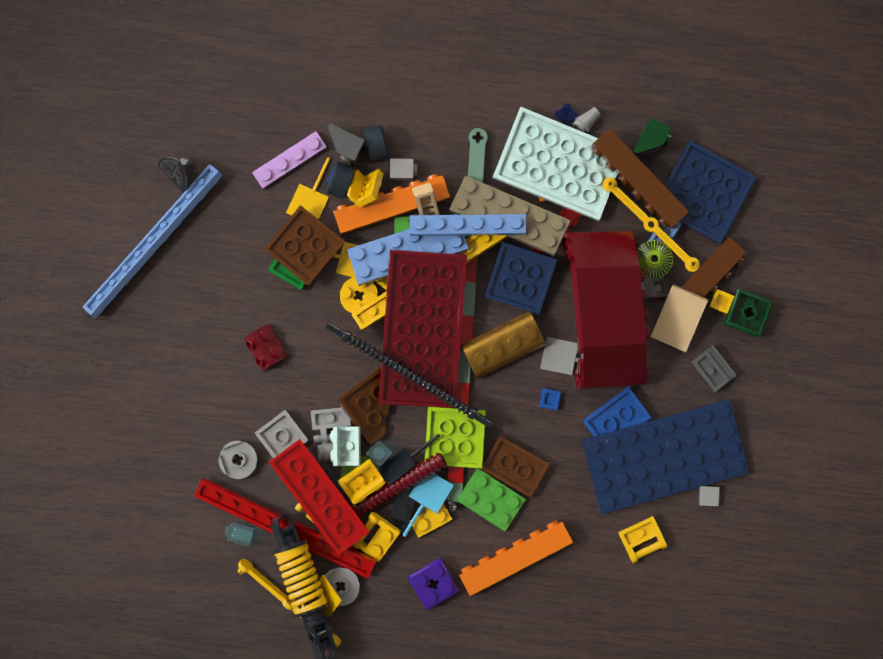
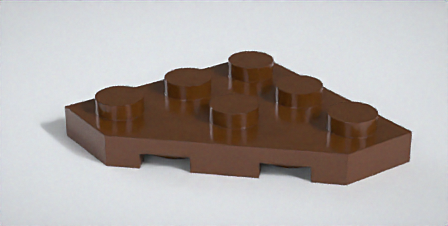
(363, 408)

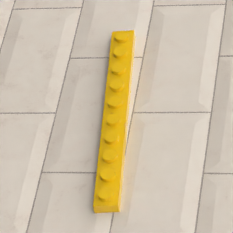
(375, 309)

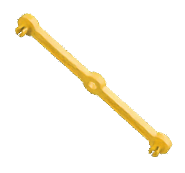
(610, 185)
(247, 567)

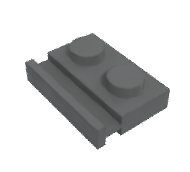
(713, 368)

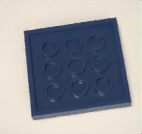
(708, 190)

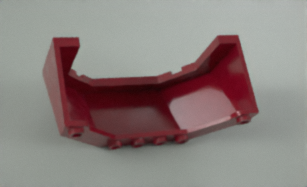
(608, 309)

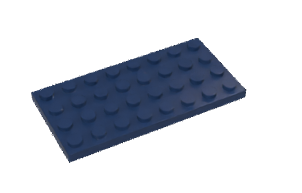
(665, 456)

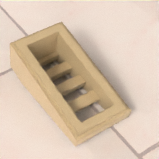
(423, 193)

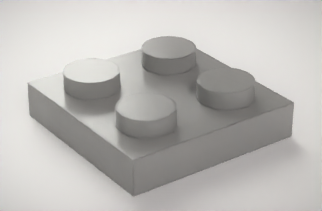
(280, 434)

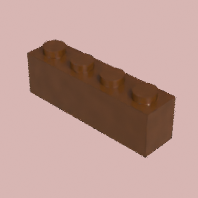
(715, 268)

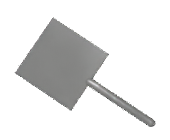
(559, 356)

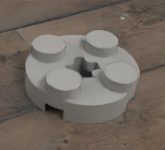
(243, 450)
(351, 584)

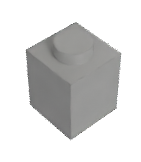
(402, 169)

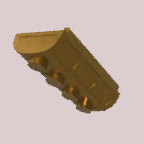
(503, 345)

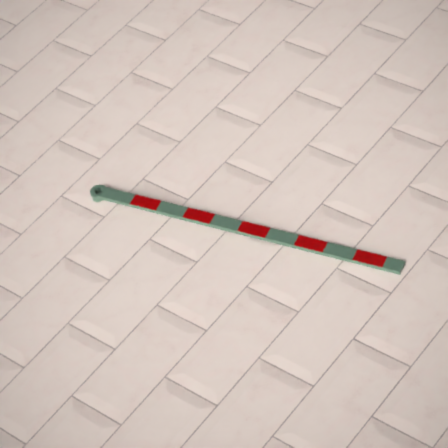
(475, 171)

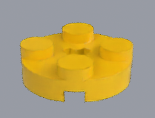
(348, 292)

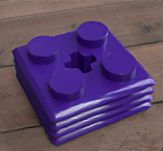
(445, 588)

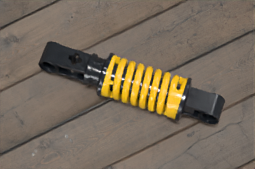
(304, 585)

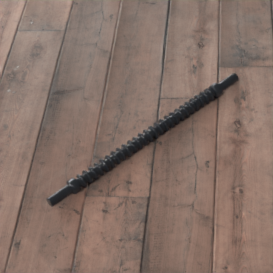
(472, 413)

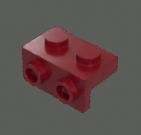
(265, 347)

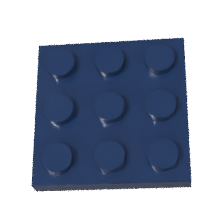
(520, 278)

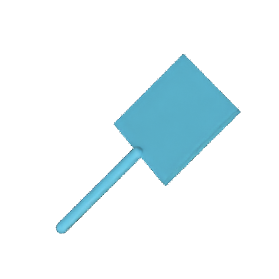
(430, 494)

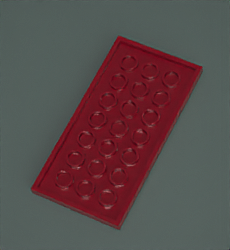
(422, 325)

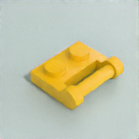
(640, 533)
(381, 540)

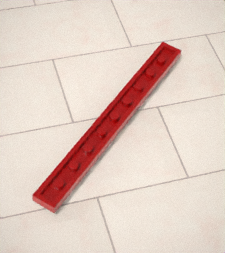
(262, 517)

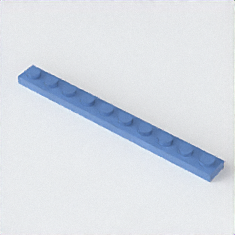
(152, 241)

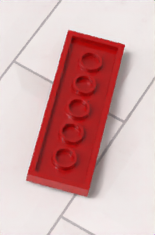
(319, 497)

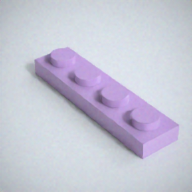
(289, 160)

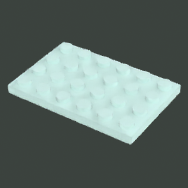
(554, 164)

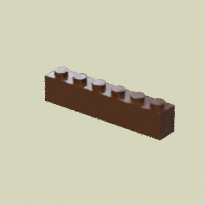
(639, 179)

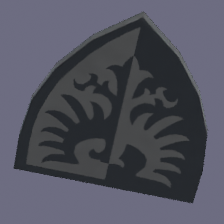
(175, 170)

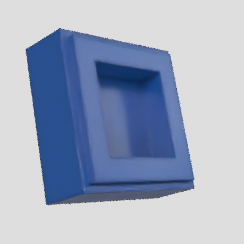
(550, 399)

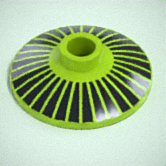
(664, 257)

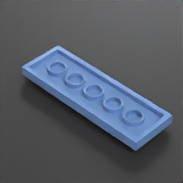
(372, 258)

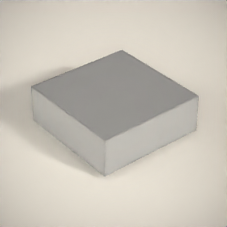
(708, 496)

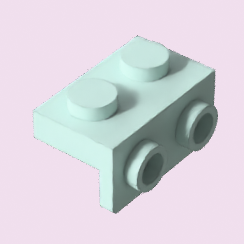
(346, 446)

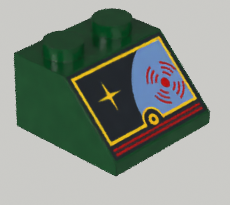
(652, 138)

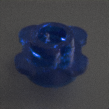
(566, 109)

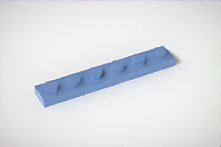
(467, 225)

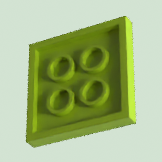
(460, 437)

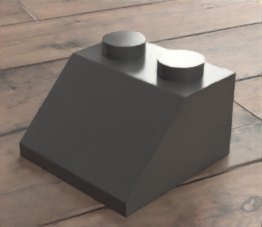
(347, 145)

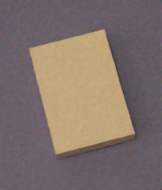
(679, 318)

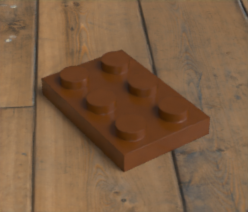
(515, 466)

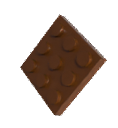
(304, 245)

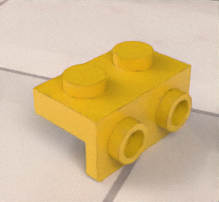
(365, 188)
(362, 482)

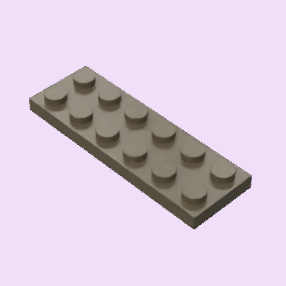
(543, 227)

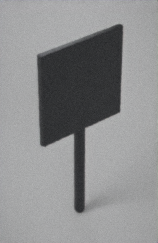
(401, 463)

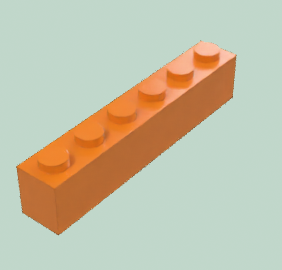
(387, 206)
(515, 558)

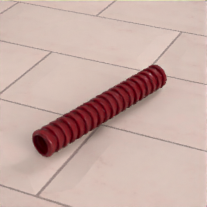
(410, 478)

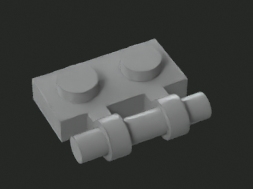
(326, 419)

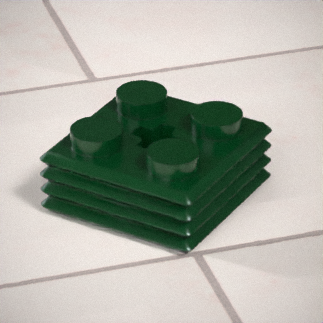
(759, 308)

